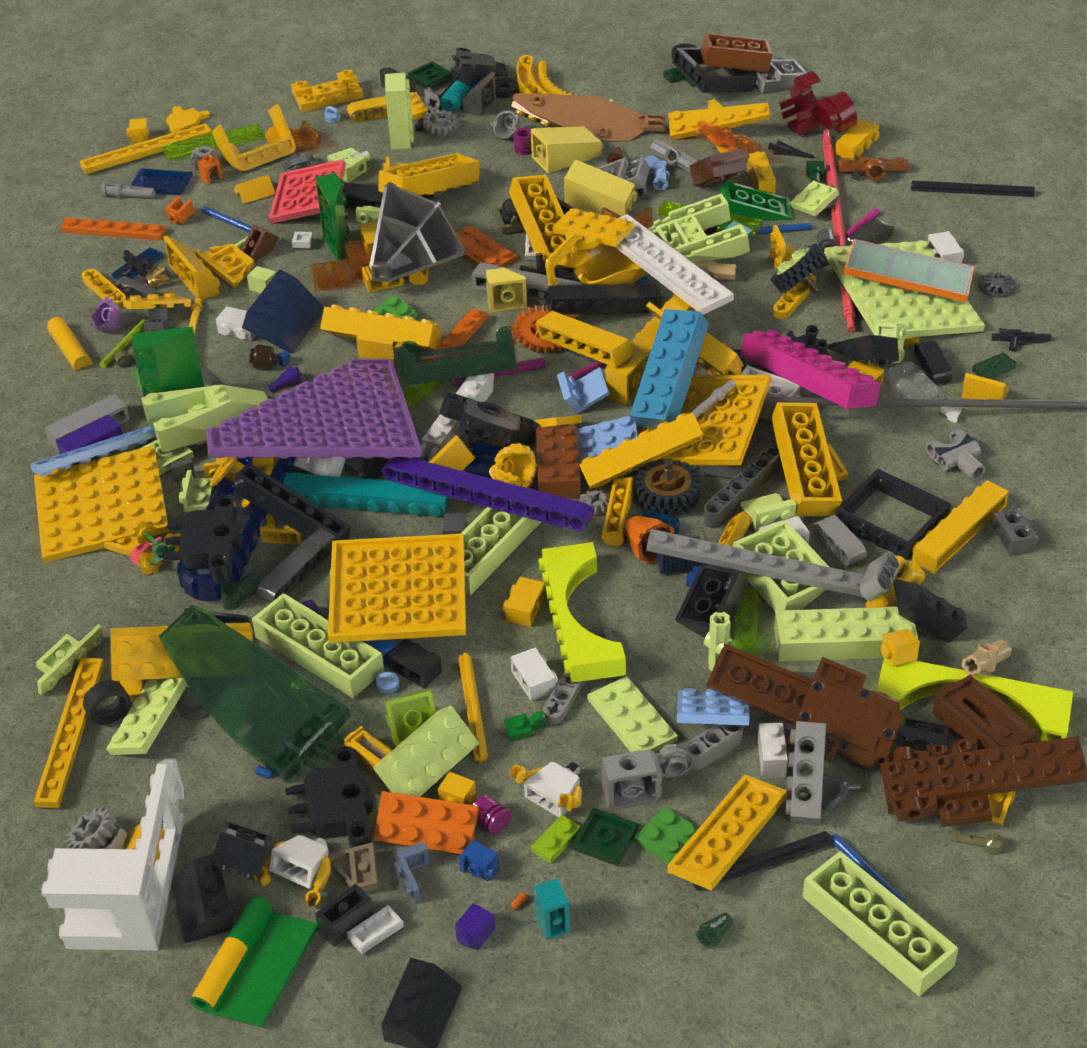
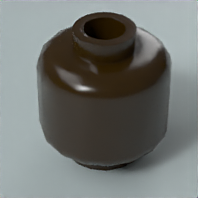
(262, 357)

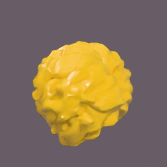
(515, 465)

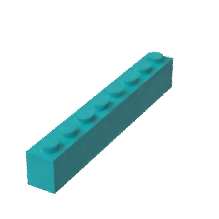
(367, 494)

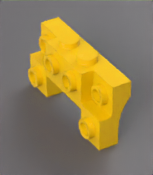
(327, 94)

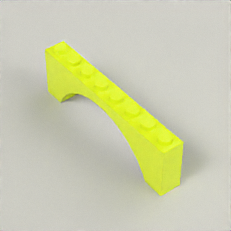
(585, 653)
(1040, 706)

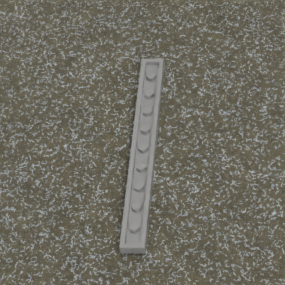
(755, 562)

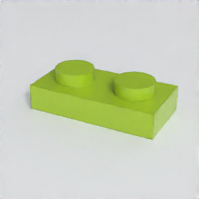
(555, 839)

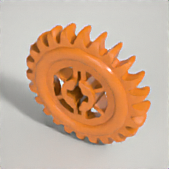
(526, 323)

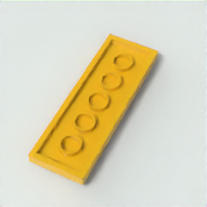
(727, 832)

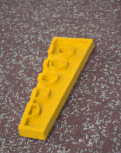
(687, 123)

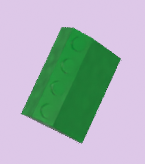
(332, 213)
(167, 360)

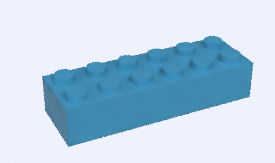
(669, 368)

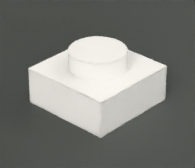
(302, 239)

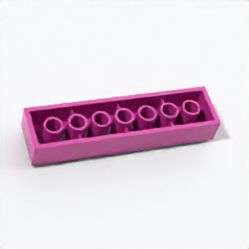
(810, 369)

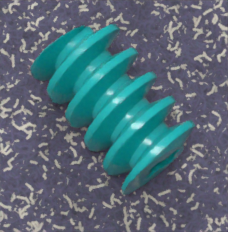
(454, 95)

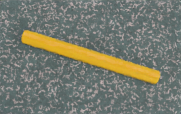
(473, 706)

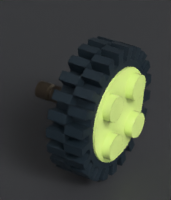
(799, 269)

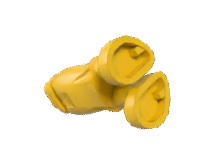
(909, 573)

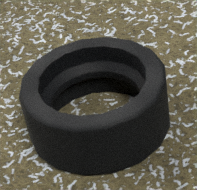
(100, 692)

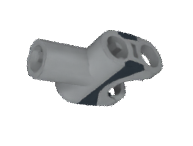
(960, 453)

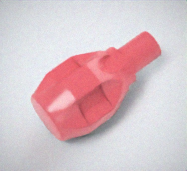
(137, 550)

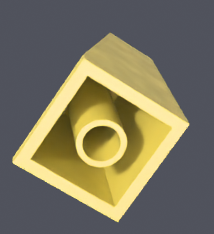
(560, 146)
(595, 189)

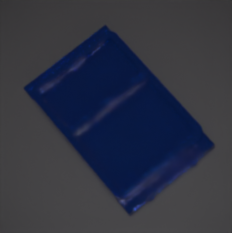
(164, 181)

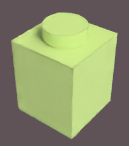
(259, 278)

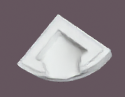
(952, 413)

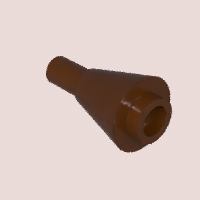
(615, 155)

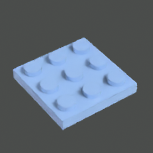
(607, 434)
(710, 708)

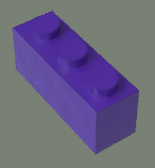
(92, 433)

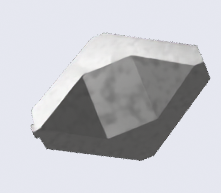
(411, 236)

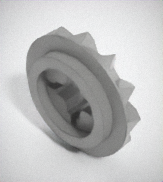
(598, 506)

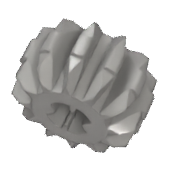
(200, 152)

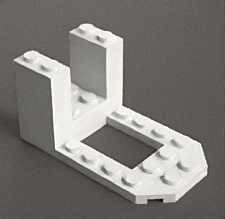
(116, 894)

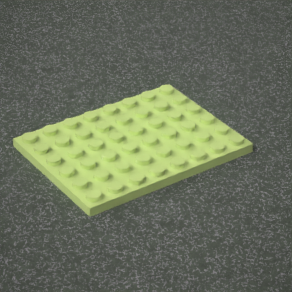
(919, 311)

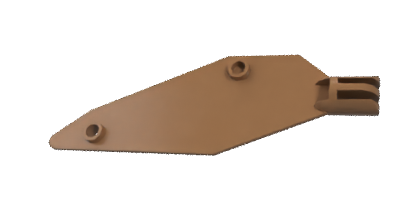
(600, 116)

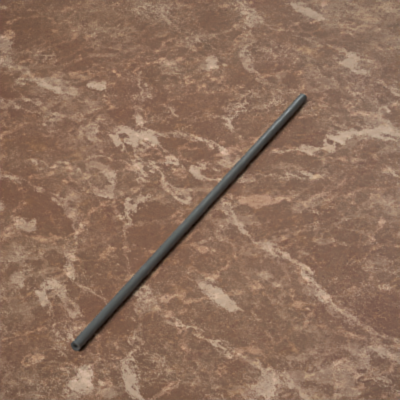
(914, 402)

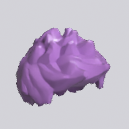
(107, 316)

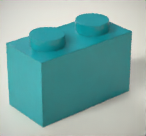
(552, 908)

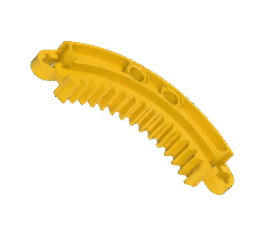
(533, 78)

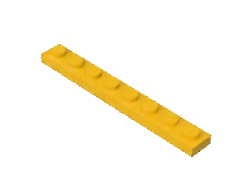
(141, 149)
(67, 735)

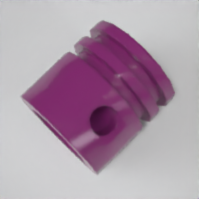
(522, 141)
(492, 814)

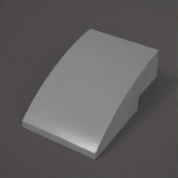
(780, 75)
(634, 171)

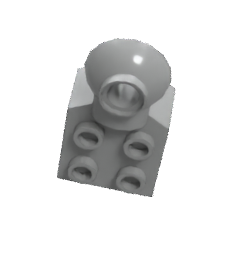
(637, 775)

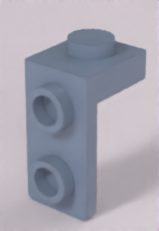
(410, 859)

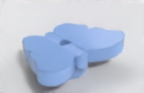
(655, 163)

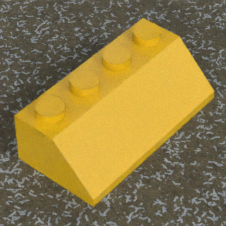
(191, 269)

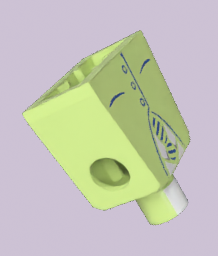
(354, 162)

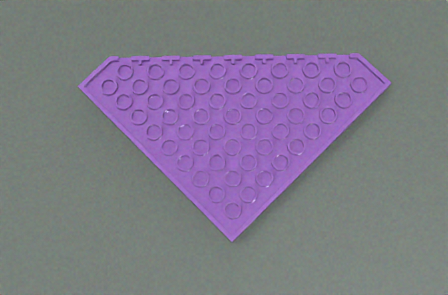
(339, 414)

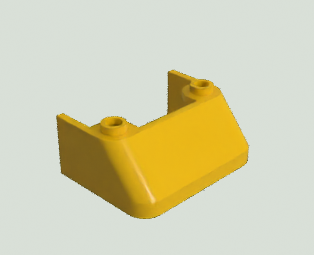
(279, 144)

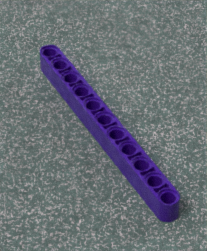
(489, 493)

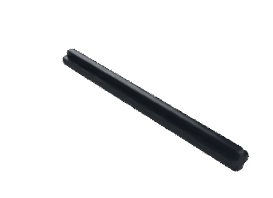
(969, 188)

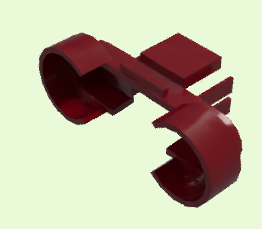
(831, 112)

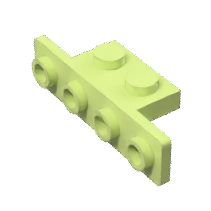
(63, 656)

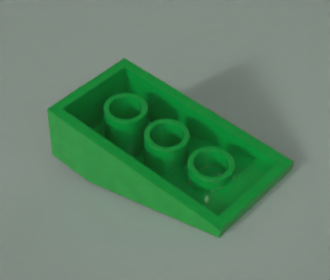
(755, 203)

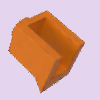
(208, 166)
(178, 212)

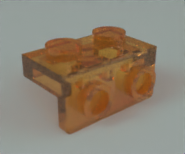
(306, 137)

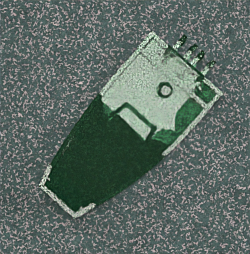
(254, 694)

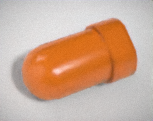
(519, 901)

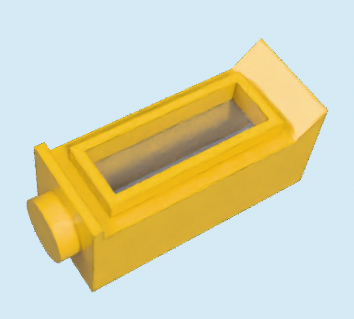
(367, 748)

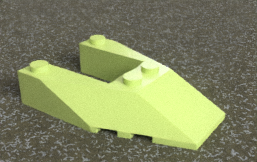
(685, 231)
(185, 414)

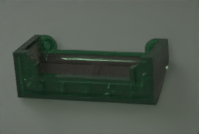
(457, 361)

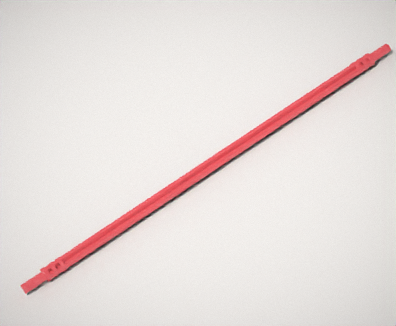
(838, 226)

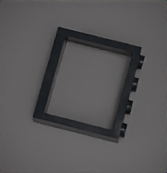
(688, 62)
(898, 490)

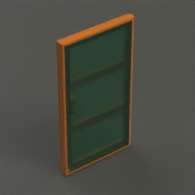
(909, 270)

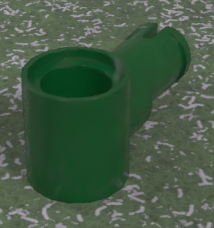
(815, 170)

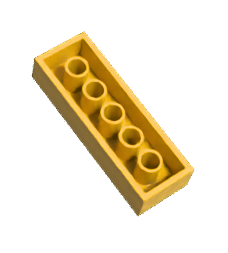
(432, 174)
(538, 213)
(388, 327)
(806, 459)
(141, 656)

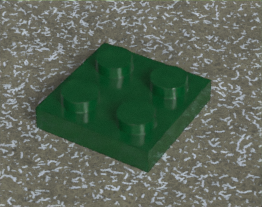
(430, 75)
(605, 836)

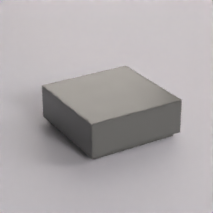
(180, 469)

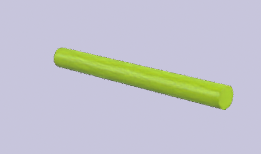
(122, 345)

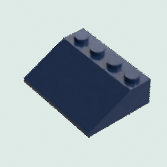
(283, 312)

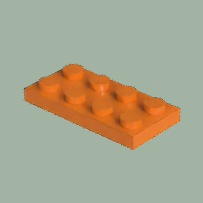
(484, 249)
(416, 819)

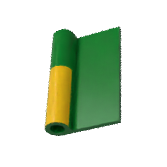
(253, 964)

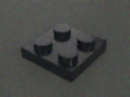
(915, 729)

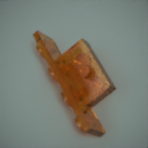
(726, 138)

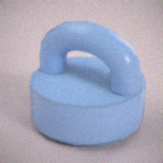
(332, 115)
(387, 682)

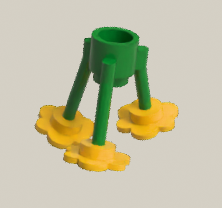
(151, 561)

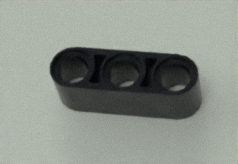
(933, 361)

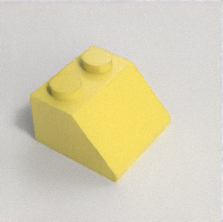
(505, 290)

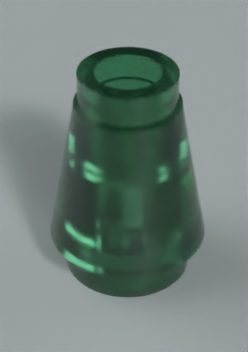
(714, 930)

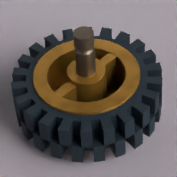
(668, 487)

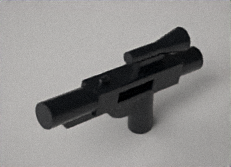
(133, 264)
(541, 269)
(1017, 337)

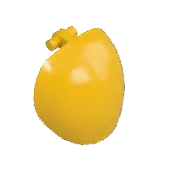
(608, 267)

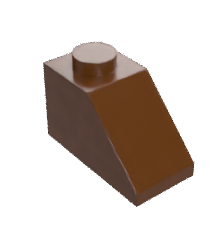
(259, 242)

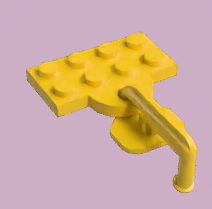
(583, 232)

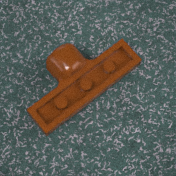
(874, 168)

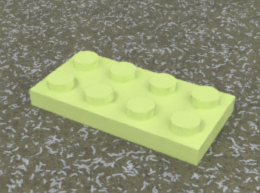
(146, 716)
(632, 716)

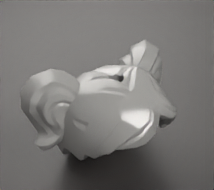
(506, 124)

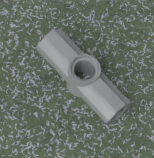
(667, 152)

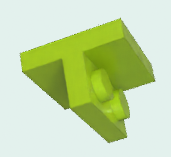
(408, 713)

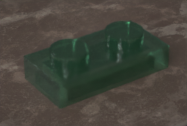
(994, 366)

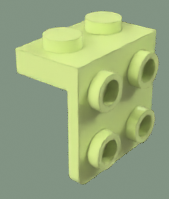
(768, 510)

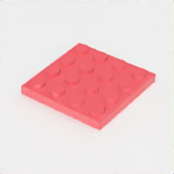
(297, 191)

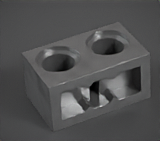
(1014, 532)

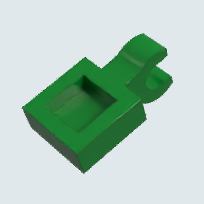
(522, 726)

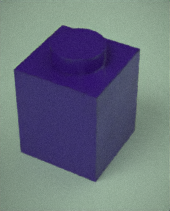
(474, 926)

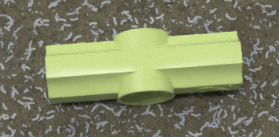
(717, 636)

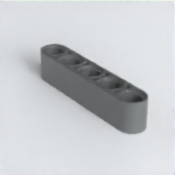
(292, 570)

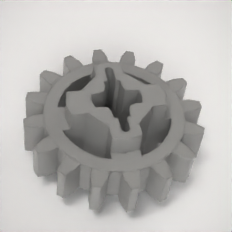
(441, 123)
(91, 830)

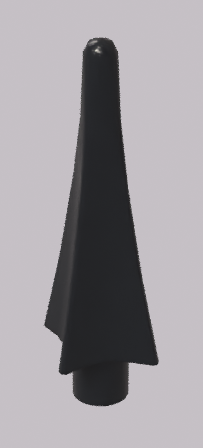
(782, 148)

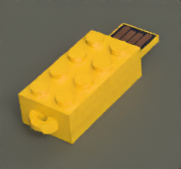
(713, 353)

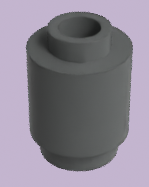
(826, 238)

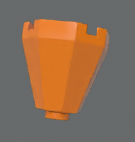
(638, 531)

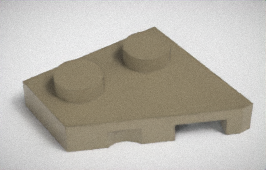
(357, 866)

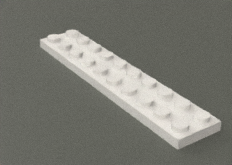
(673, 269)

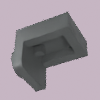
(157, 319)

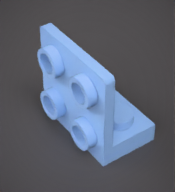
(585, 391)

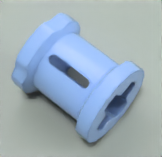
(661, 179)

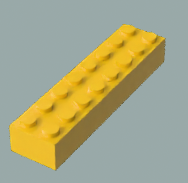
(626, 378)

